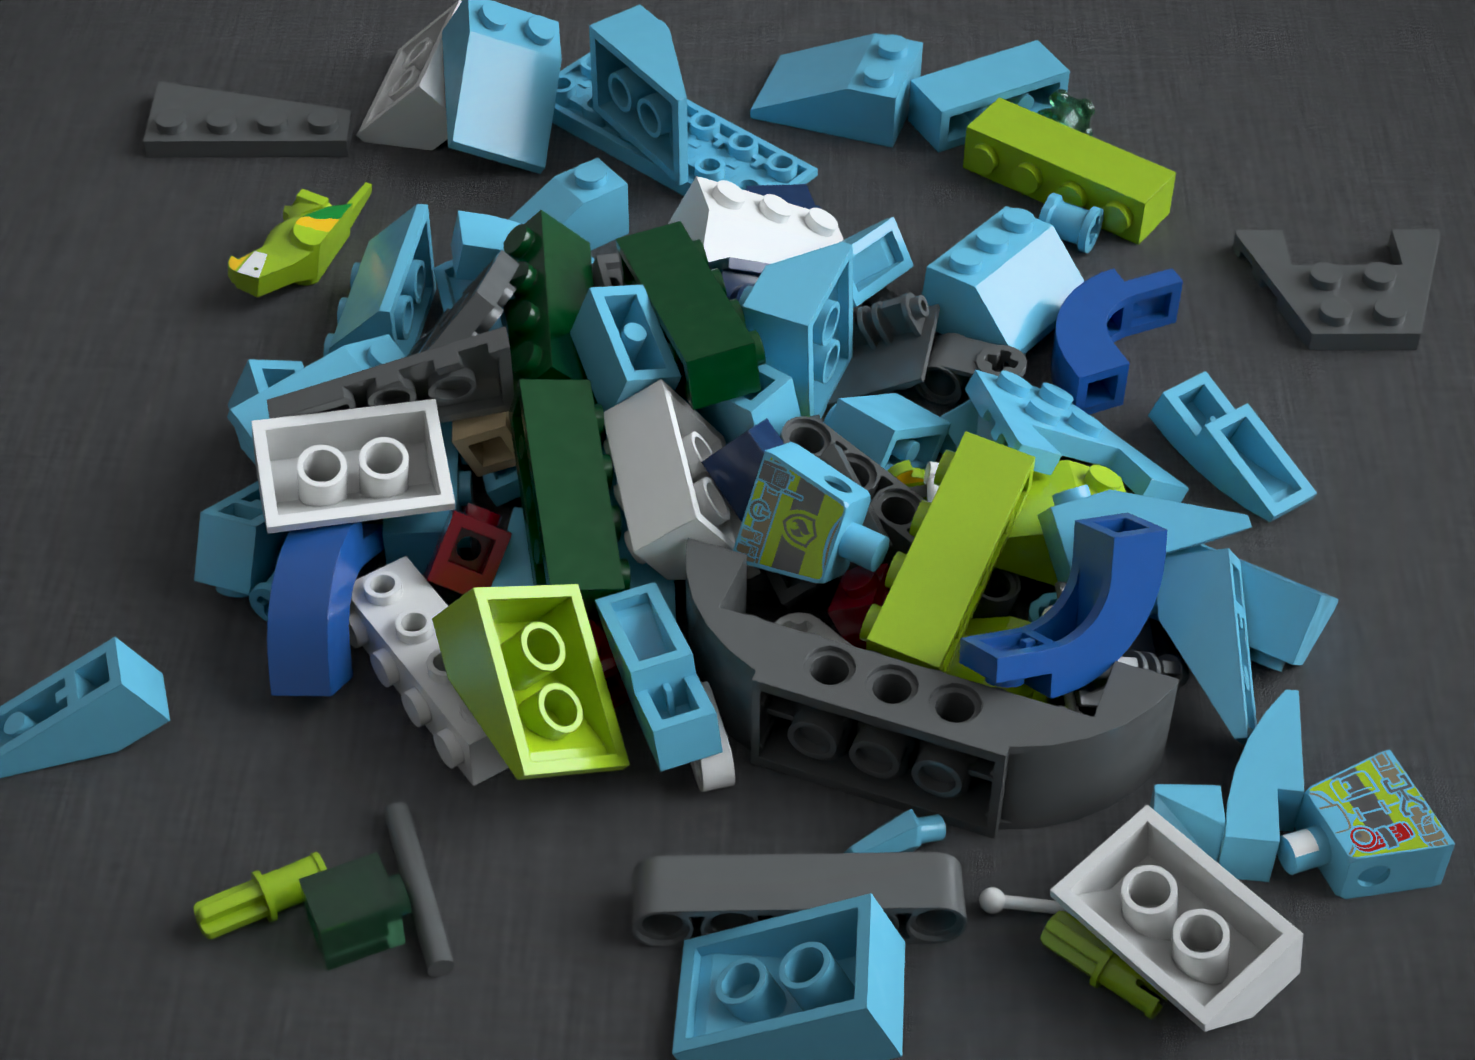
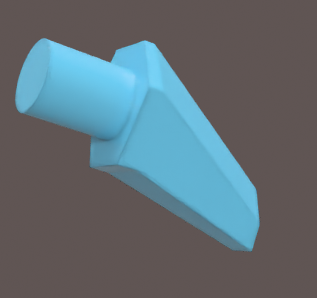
(902, 834)

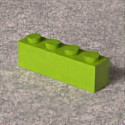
(1049, 157)
(951, 555)

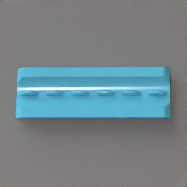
(715, 146)

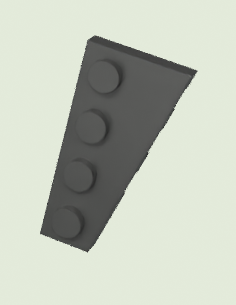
(229, 124)
(463, 376)

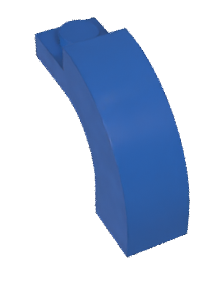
(1094, 318)
(312, 607)
(1094, 620)

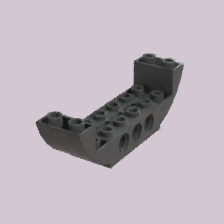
(912, 730)

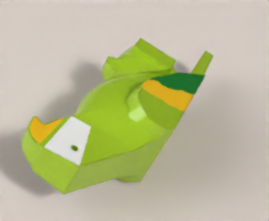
(300, 245)

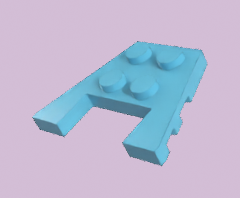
(1051, 426)

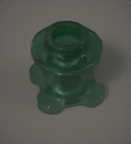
(1070, 111)

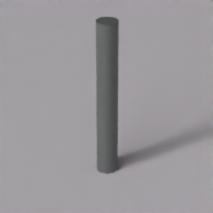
(419, 890)

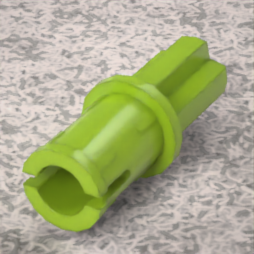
(256, 898)
(1085, 951)

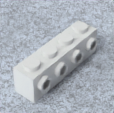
(395, 626)

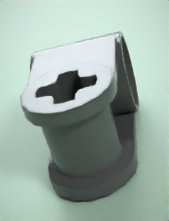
(954, 362)

